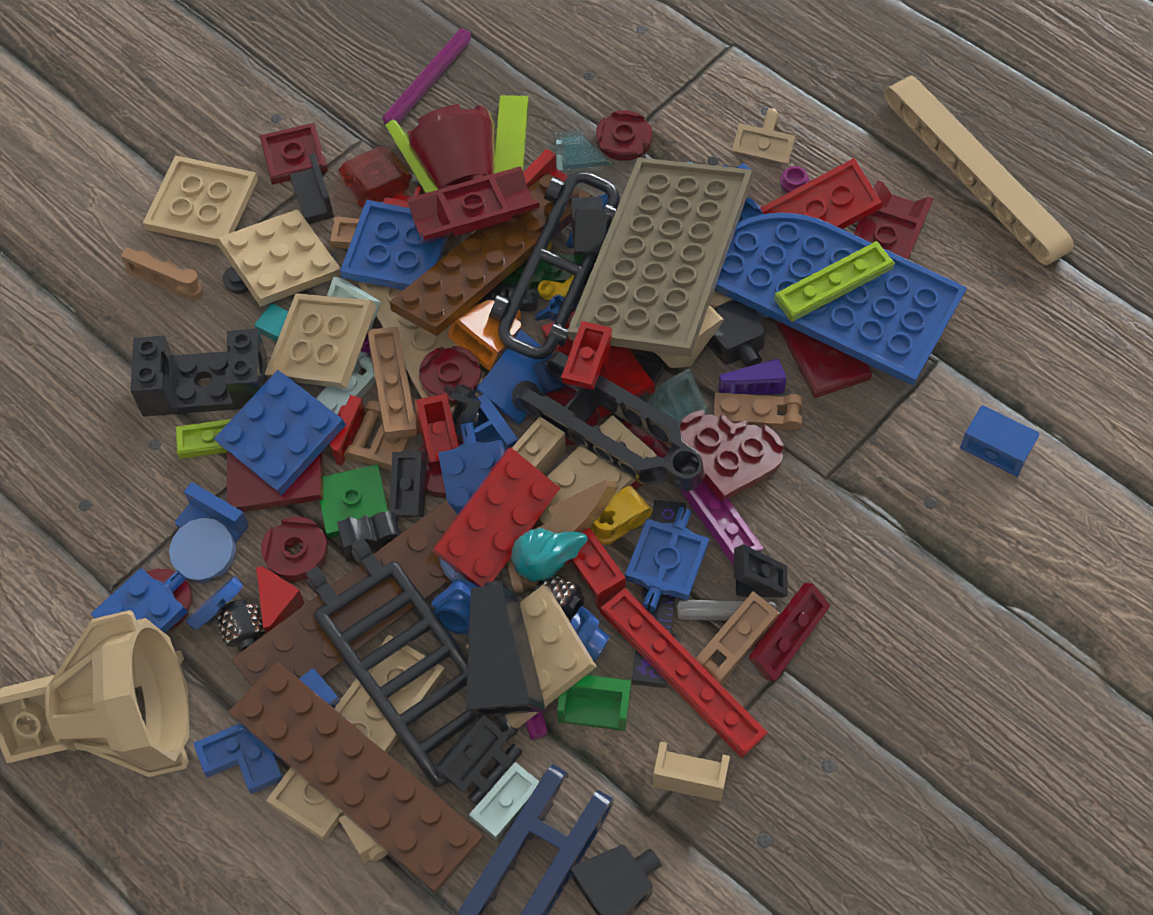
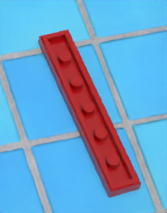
(683, 673)

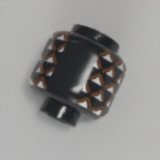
(566, 593)
(240, 624)

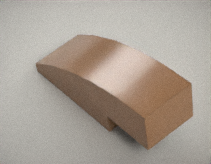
(581, 509)

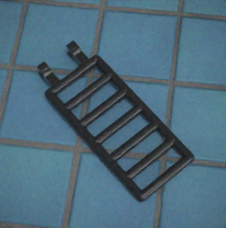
(361, 668)

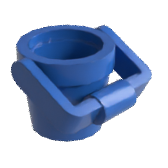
(454, 606)
(589, 633)

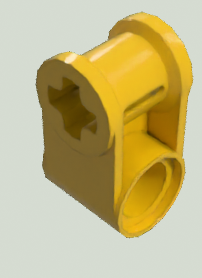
(623, 513)

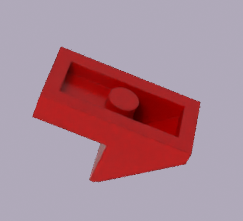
(588, 355)
(353, 415)
(435, 425)

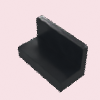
(312, 193)

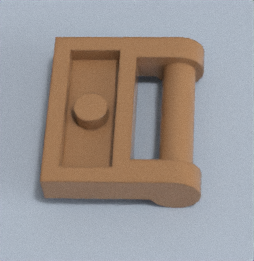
(381, 448)

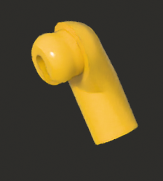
(548, 289)

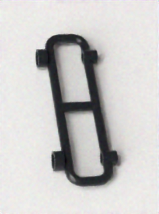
(506, 309)

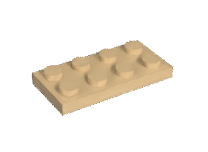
(585, 469)

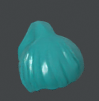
(543, 552)

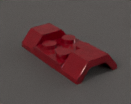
(471, 205)
(896, 224)

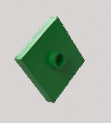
(351, 495)

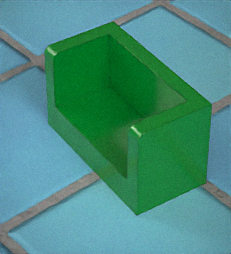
(596, 703)

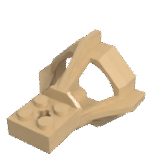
(95, 705)

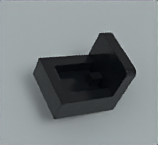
(467, 405)

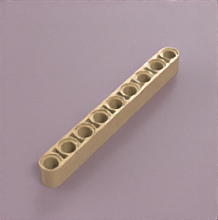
(979, 171)

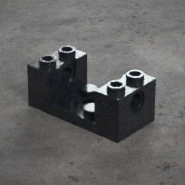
(168, 382)

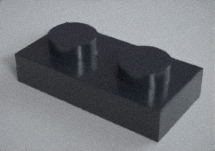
(408, 483)

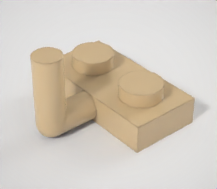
(764, 142)

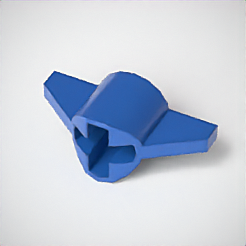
(552, 310)

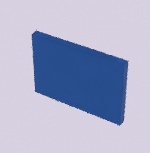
(506, 374)

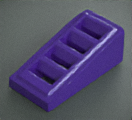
(758, 379)

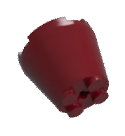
(454, 144)

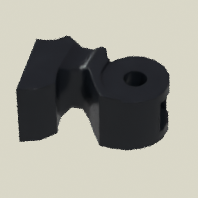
(375, 530)

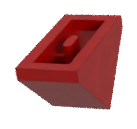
(277, 598)

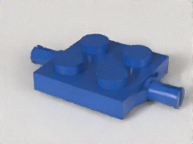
(467, 466)
(667, 559)
(147, 600)

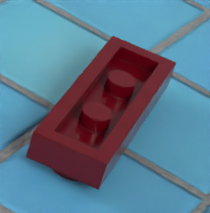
(789, 631)

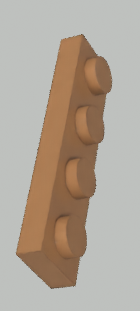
(391, 383)

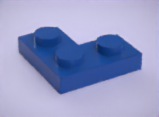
(239, 747)

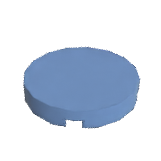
(202, 550)

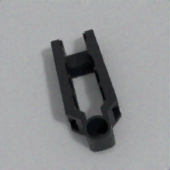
(681, 465)

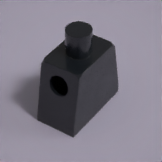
(739, 335)
(615, 880)

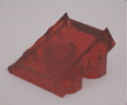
(375, 175)

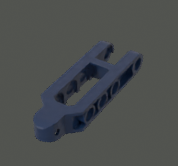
(526, 827)

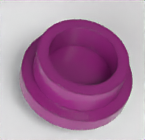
(793, 178)

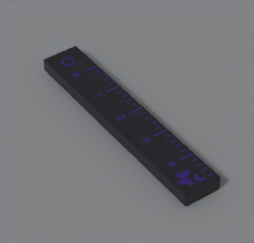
(643, 672)

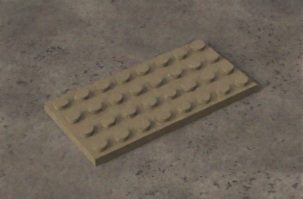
(664, 254)

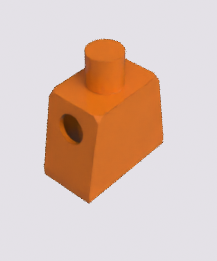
(480, 334)

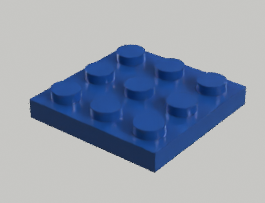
(388, 248)
(280, 432)

